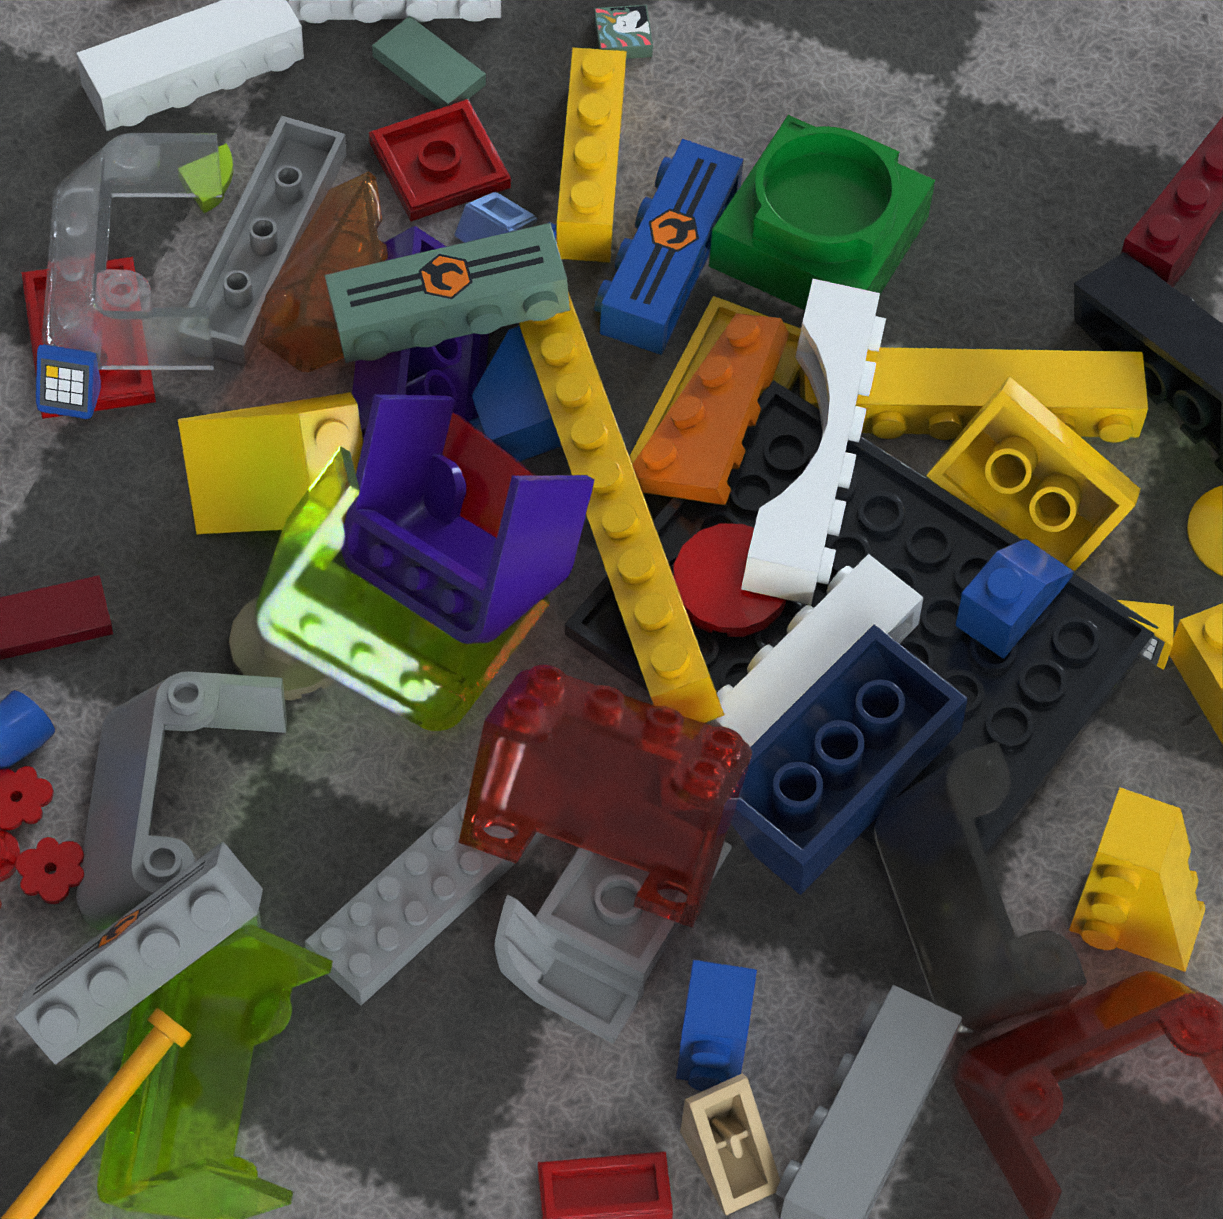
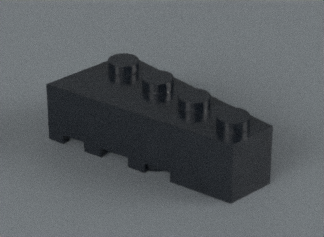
(1181, 344)

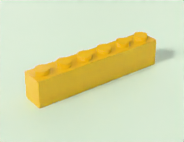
(945, 388)

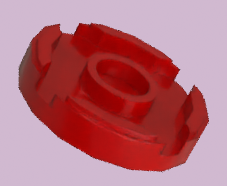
(711, 578)

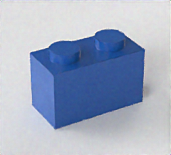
(715, 1023)

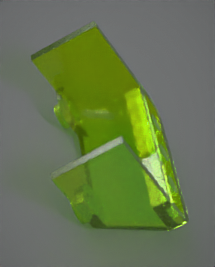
(360, 631)
(181, 1126)

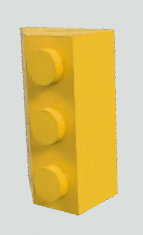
(1035, 477)

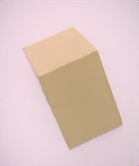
(730, 1144)

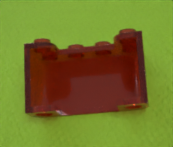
(608, 780)

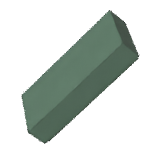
(428, 64)

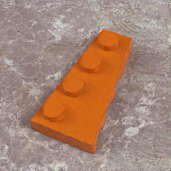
(706, 424)

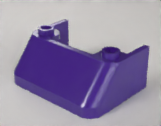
(419, 550)

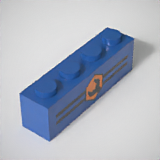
(669, 247)

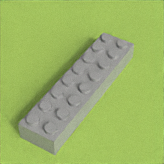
(264, 230)
(408, 905)

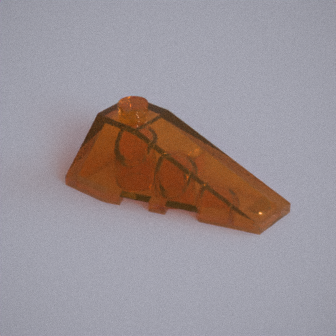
(297, 307)

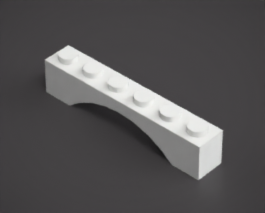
(792, 528)

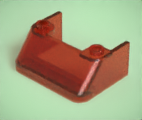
(1015, 1076)

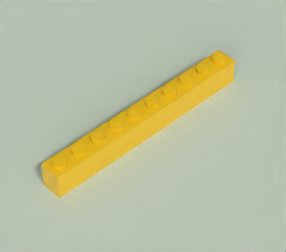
(621, 519)

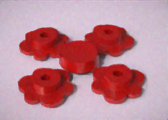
(48, 856)

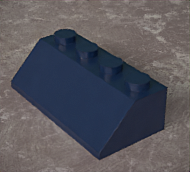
(843, 756)

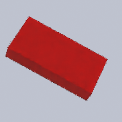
(606, 1187)

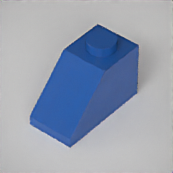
(513, 403)
(1010, 595)

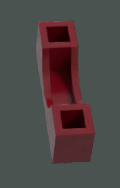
(1182, 214)

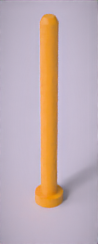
(98, 1115)

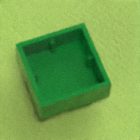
(820, 210)

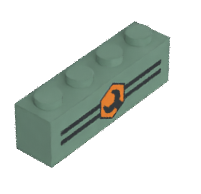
(448, 293)

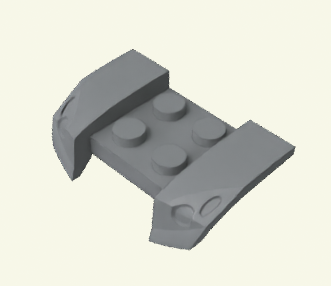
(587, 943)

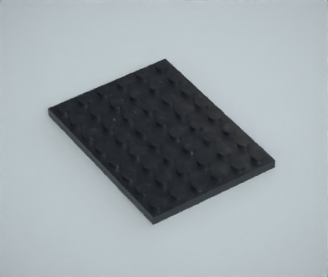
(936, 544)

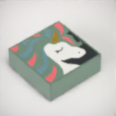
(624, 30)

